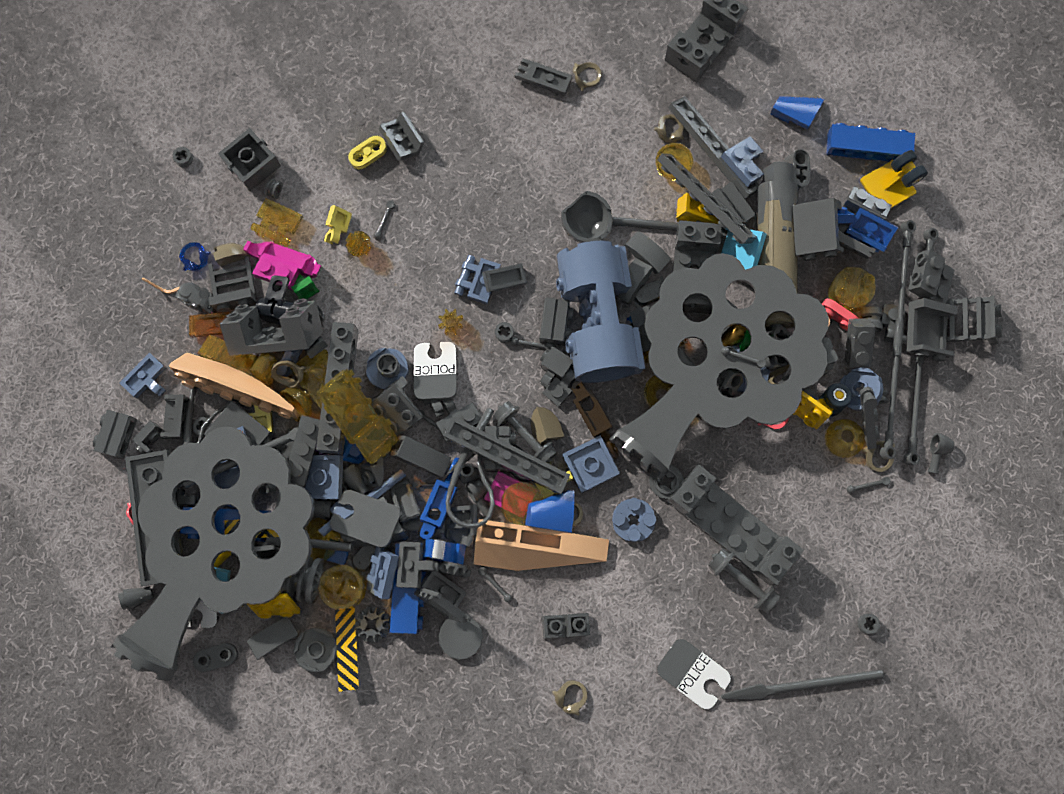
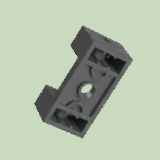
(717, 22)
(692, 247)
(246, 335)

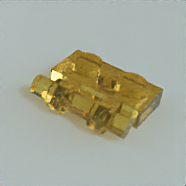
(279, 216)

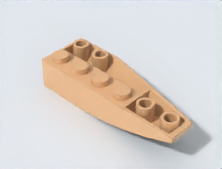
(230, 384)
(530, 548)

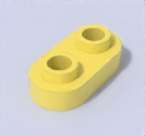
(366, 151)

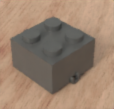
(249, 159)

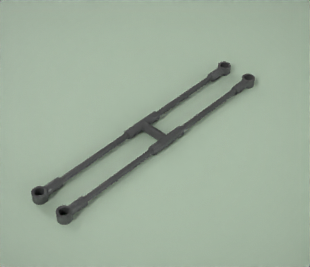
(888, 450)

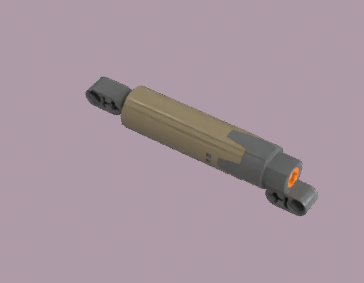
(775, 218)

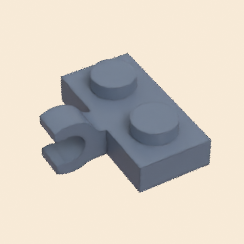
(144, 376)

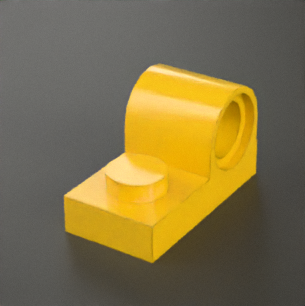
(692, 210)

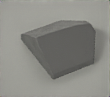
(460, 534)

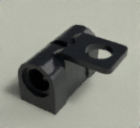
(274, 304)

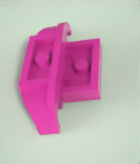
(281, 262)

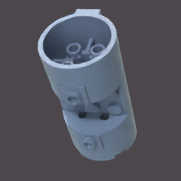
(594, 277)

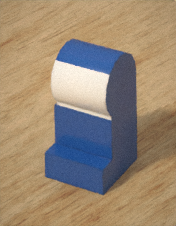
(444, 551)

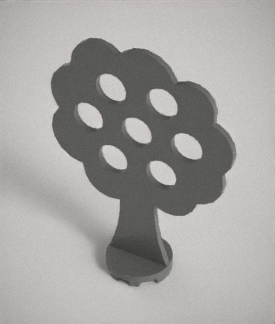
(694, 389)
(158, 635)

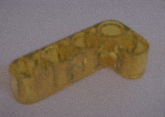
(255, 366)

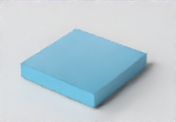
(747, 253)

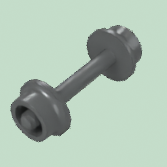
(506, 414)
(766, 599)

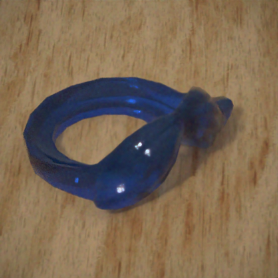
(189, 265)

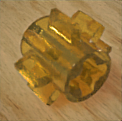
(358, 243)
(448, 316)

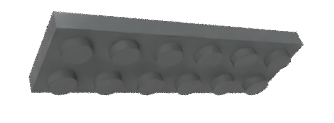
(143, 472)

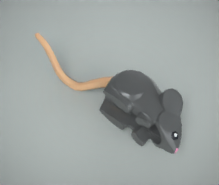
(190, 294)

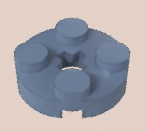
(862, 376)
(376, 377)
(632, 532)

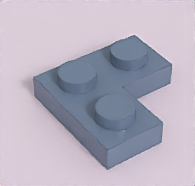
(741, 159)

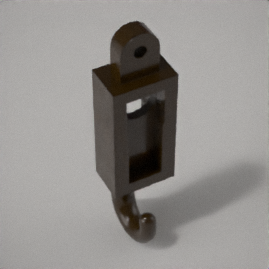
(596, 418)

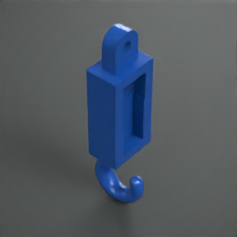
(437, 500)

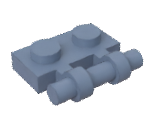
(477, 288)
(382, 573)

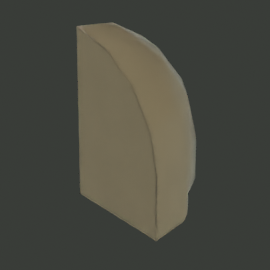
(229, 253)
(545, 425)

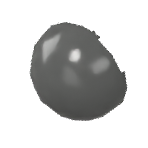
(587, 218)

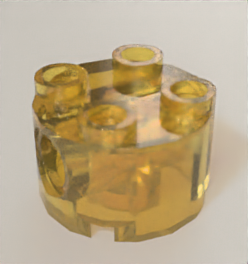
(852, 288)
(342, 587)

